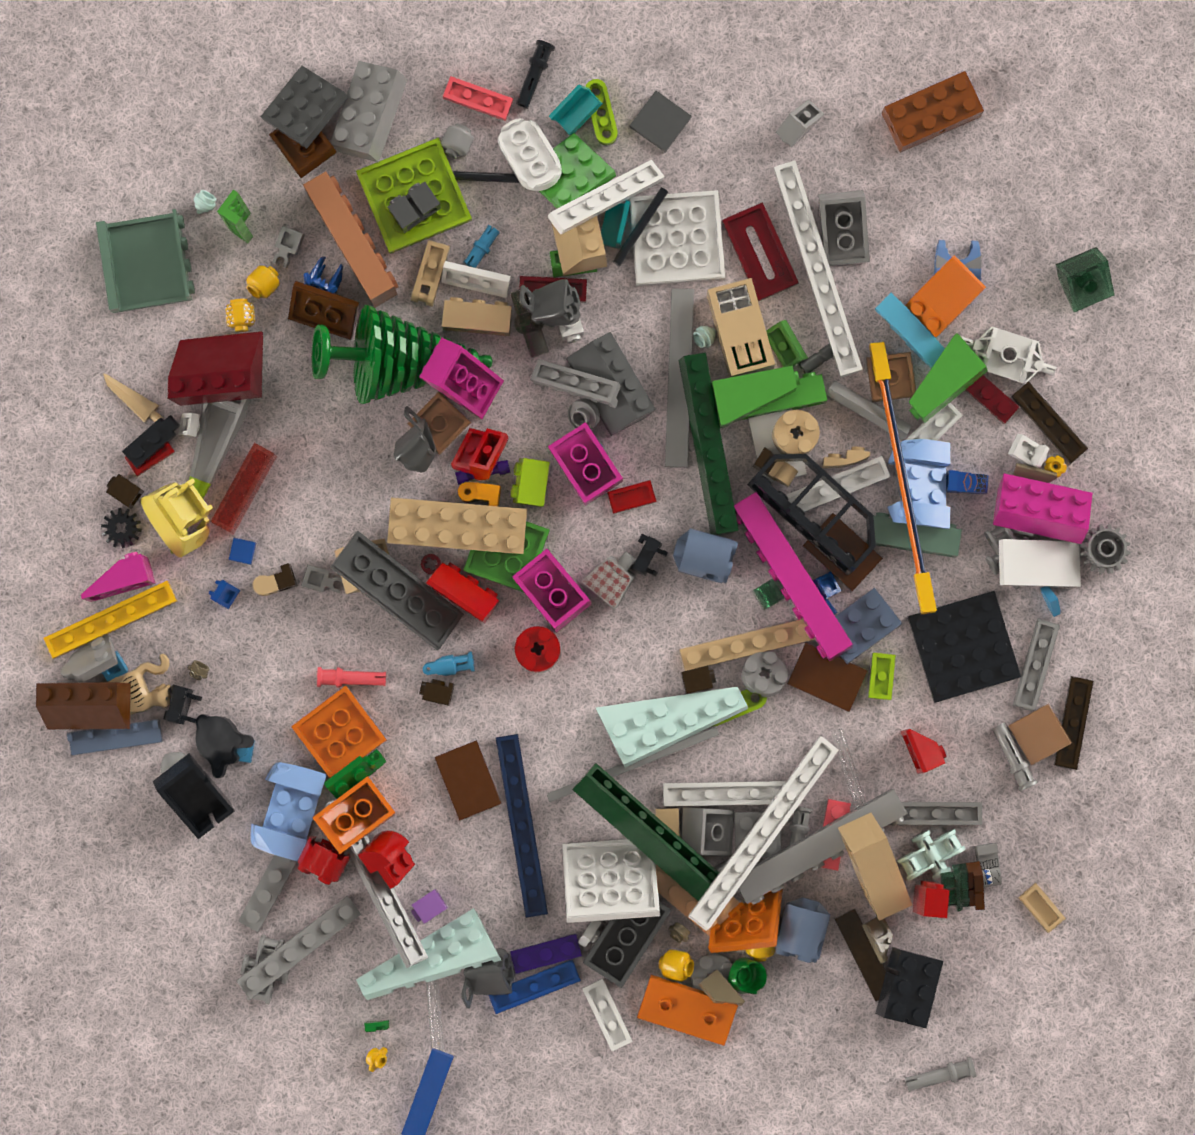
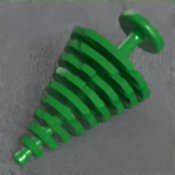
(385, 354)

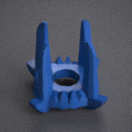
(314, 278)

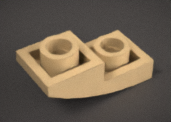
(852, 457)

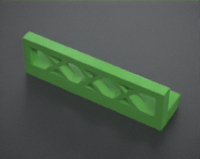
(234, 214)

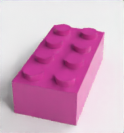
(1042, 508)

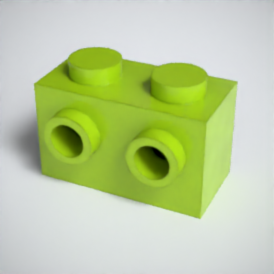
(530, 482)

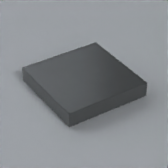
(660, 121)

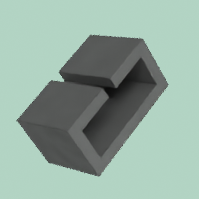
(414, 207)

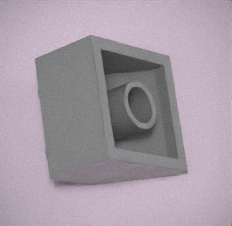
(708, 830)

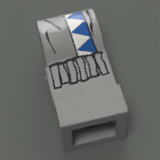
(989, 862)

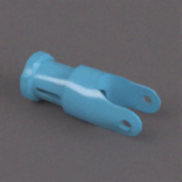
(448, 665)

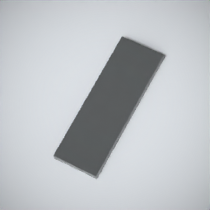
(397, 590)

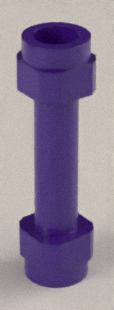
(502, 468)

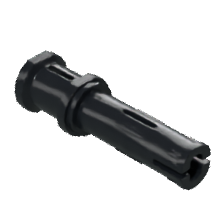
(536, 68)

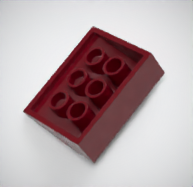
(217, 369)

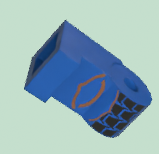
(966, 482)

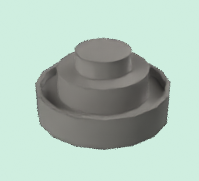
(583, 411)

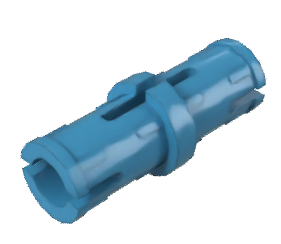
(481, 247)

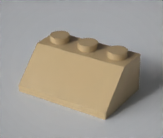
(581, 248)

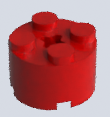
(549, 655)
(322, 860)

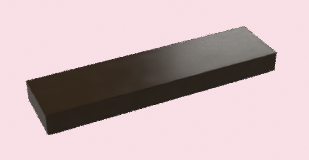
(1049, 422)
(1074, 721)
(862, 951)

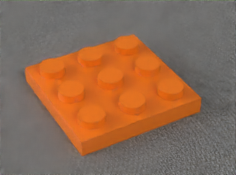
(338, 732)

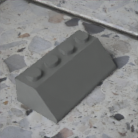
(606, 360)

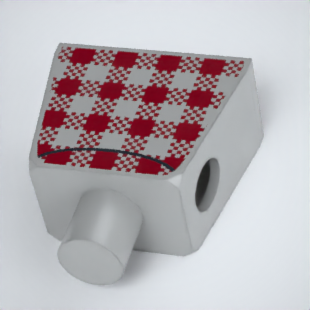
(611, 579)

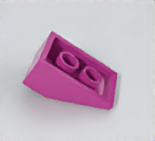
(585, 464)
(122, 577)
(552, 590)

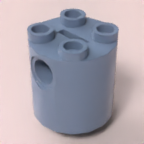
(705, 555)
(803, 930)

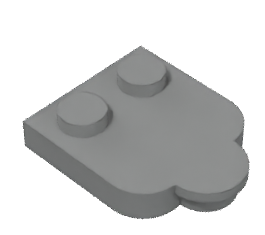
(90, 660)

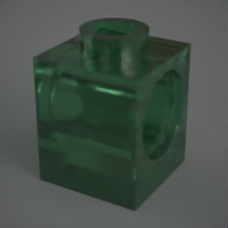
(768, 594)

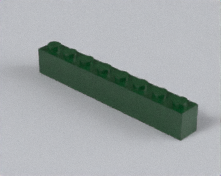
(708, 444)
(646, 831)

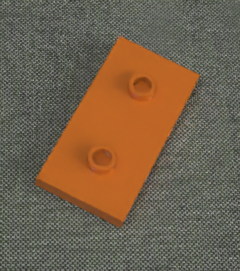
(686, 1010)

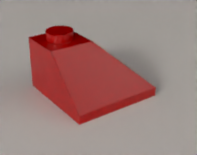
(923, 751)

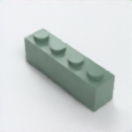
(932, 540)

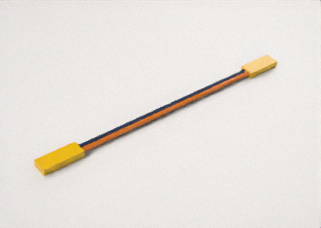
(922, 580)

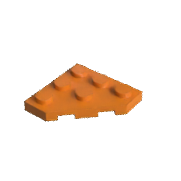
(748, 926)

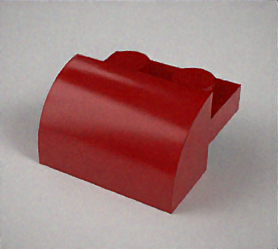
(480, 452)
(388, 856)

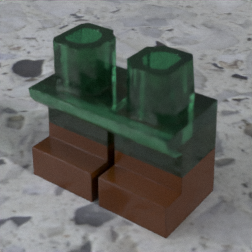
(967, 885)

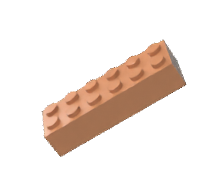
(348, 235)

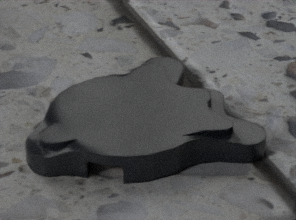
(218, 742)

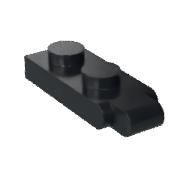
(151, 441)

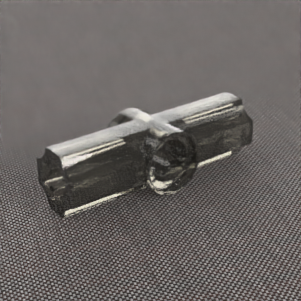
(525, 325)

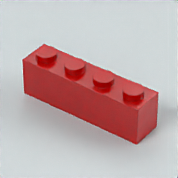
(931, 899)

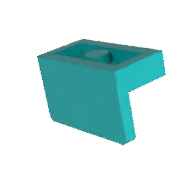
(576, 109)
(614, 225)

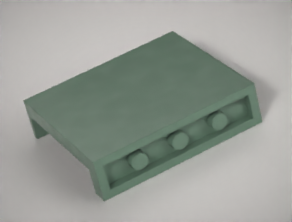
(145, 262)

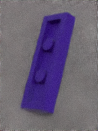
(545, 953)

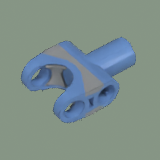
(972, 262)

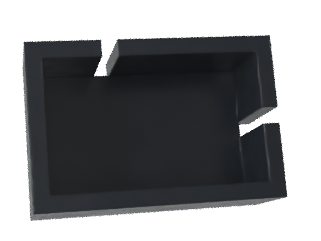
(193, 795)
(911, 992)

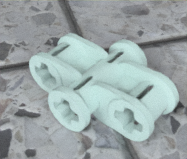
(937, 851)

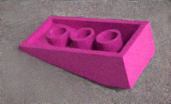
(461, 377)

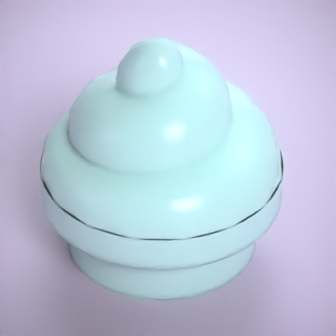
(204, 202)
(704, 336)

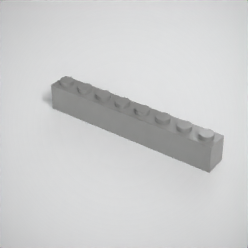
(815, 848)

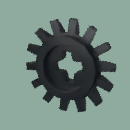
(130, 527)

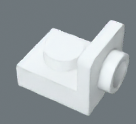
(572, 332)

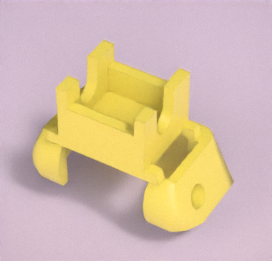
(173, 511)

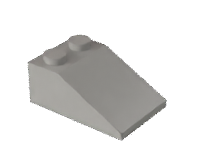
(844, 227)

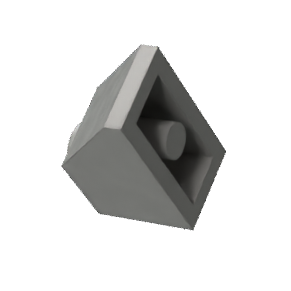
(799, 123)

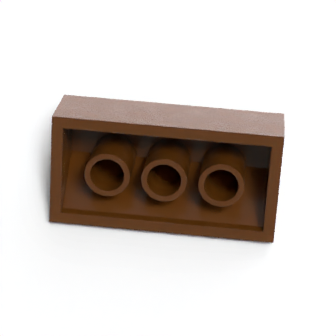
(84, 705)

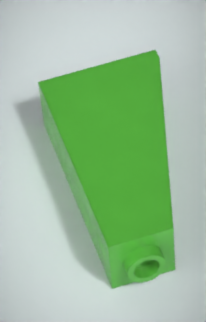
(948, 378)
(748, 393)

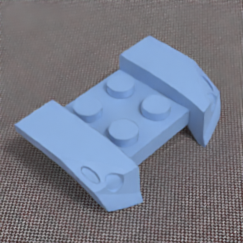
(926, 477)
(289, 810)

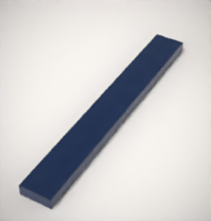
(521, 825)

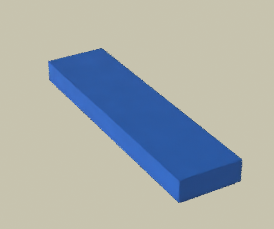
(537, 986)
(428, 1093)

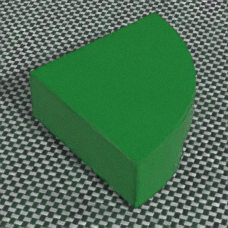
(372, 1026)

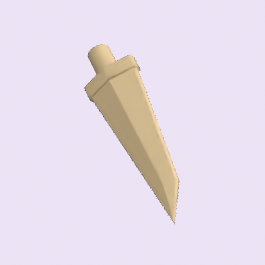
(137, 403)

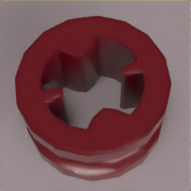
(433, 557)

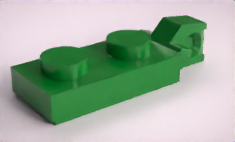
(354, 773)

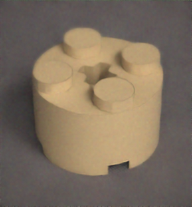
(806, 426)

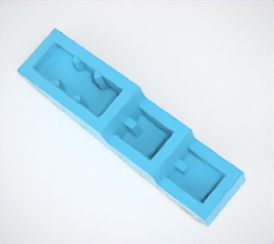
(910, 329)

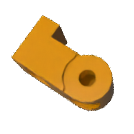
(482, 492)

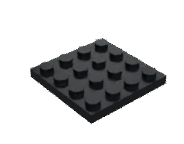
(964, 647)

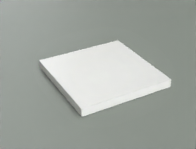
(679, 240)
(608, 881)

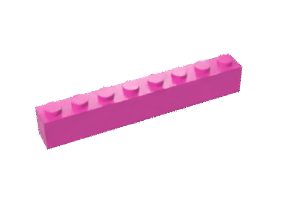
(792, 576)

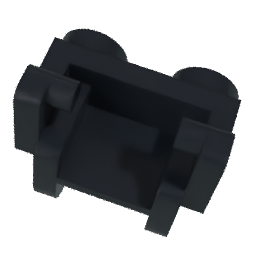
(646, 555)
(180, 705)

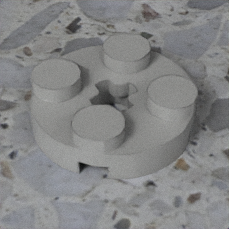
(773, 665)
(706, 965)

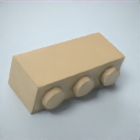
(477, 317)

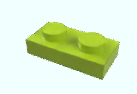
(881, 676)

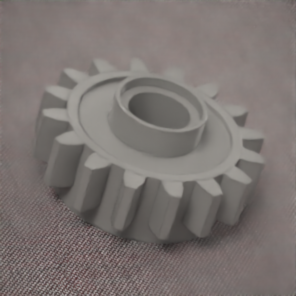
(1116, 544)

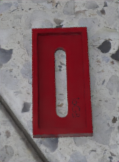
(761, 222)

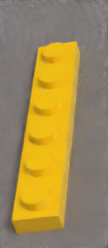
(110, 619)

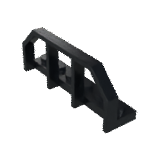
(811, 530)

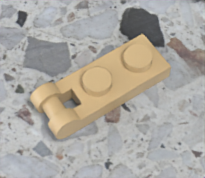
(430, 272)

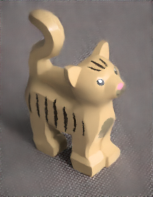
(141, 698)

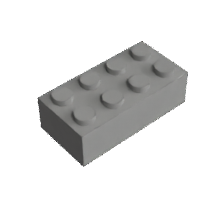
(368, 111)

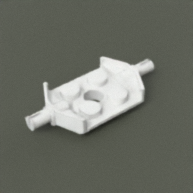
(1027, 355)

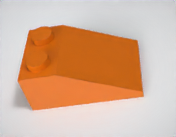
(945, 296)
(354, 815)

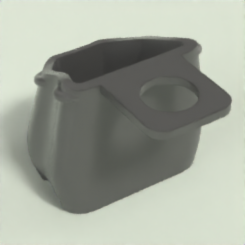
(553, 304)
(416, 446)
(489, 979)

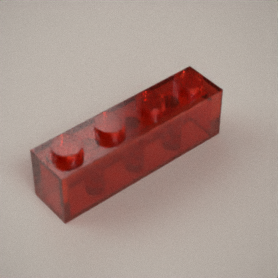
(243, 488)

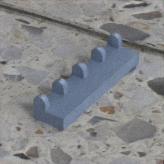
(109, 739)

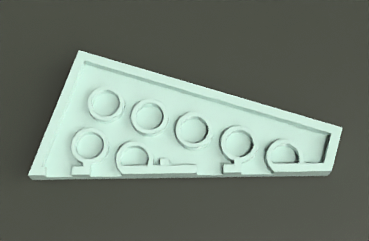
(655, 724)
(448, 950)

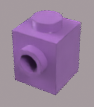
(428, 906)

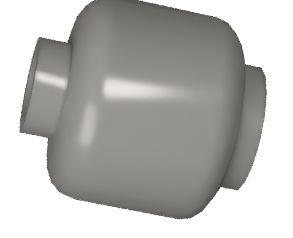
(457, 141)

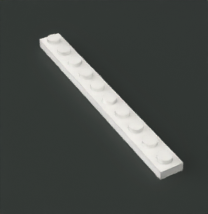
(818, 269)
(763, 833)

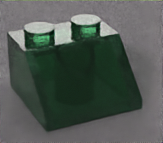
(1085, 279)

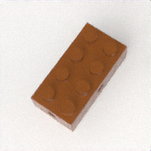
(932, 111)

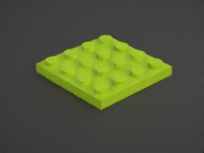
(394, 178)

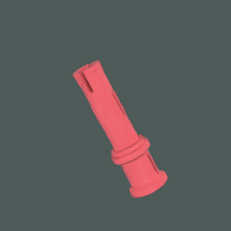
(339, 677)

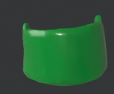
(747, 976)

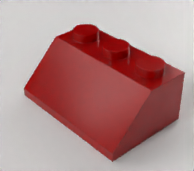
(464, 591)

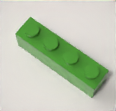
(808, 393)

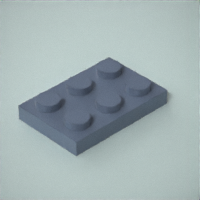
(867, 623)

